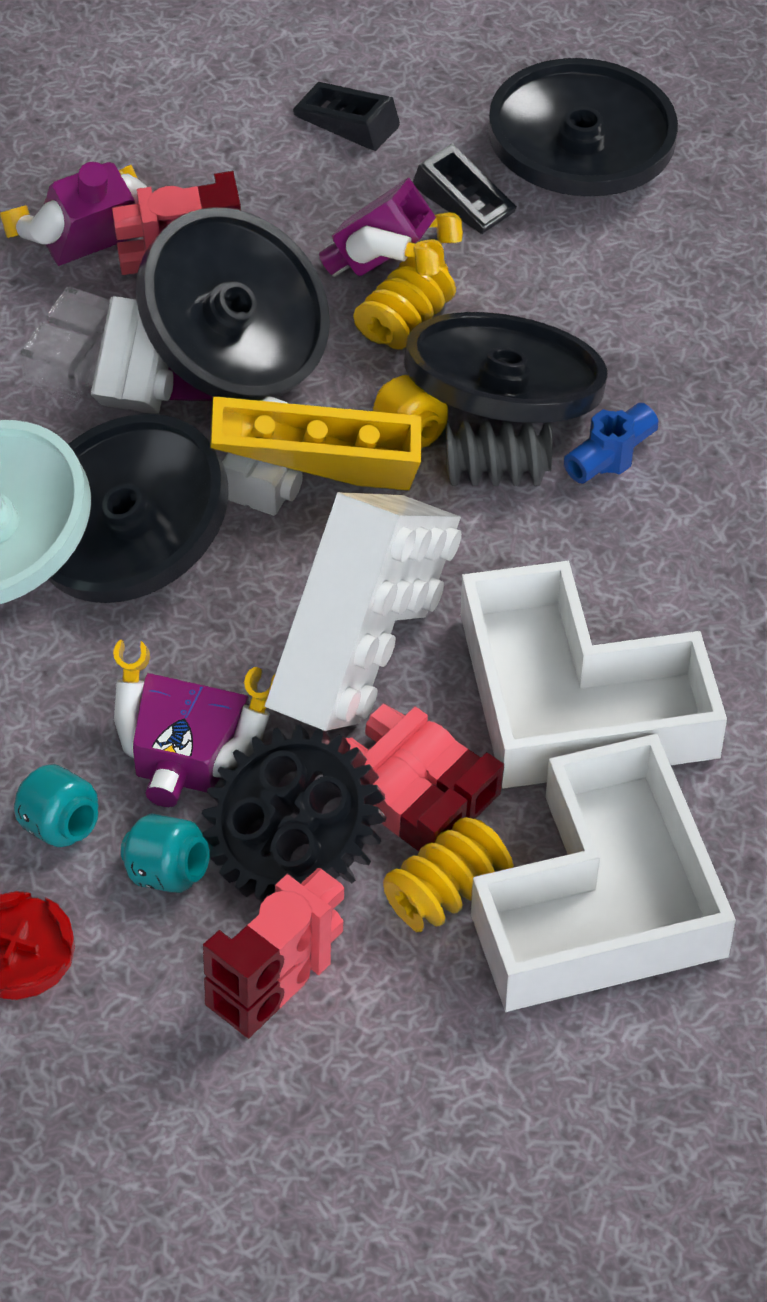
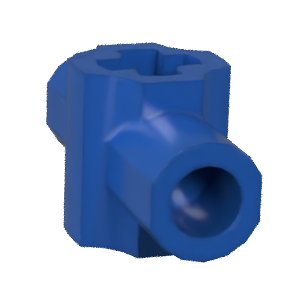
(611, 442)

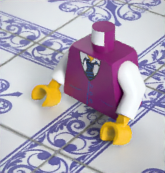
(77, 212)
(390, 230)
(183, 728)

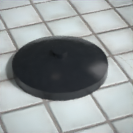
(582, 127)
(232, 304)
(505, 367)
(151, 510)

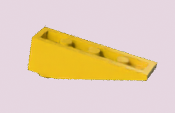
(321, 441)

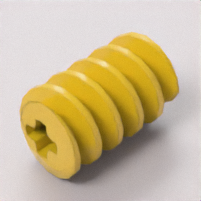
(403, 303)
(444, 872)

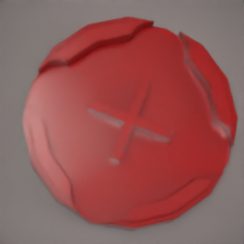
(33, 945)

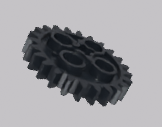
(255, 793)

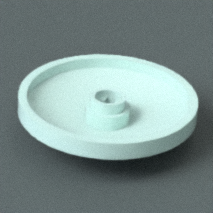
(41, 506)

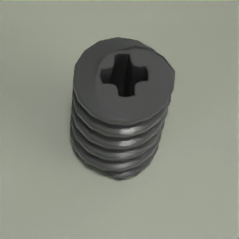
(498, 452)

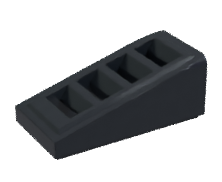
(369, 130)
(452, 162)

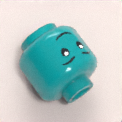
(56, 805)
(165, 853)

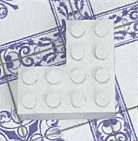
(371, 568)
(561, 695)
(623, 900)

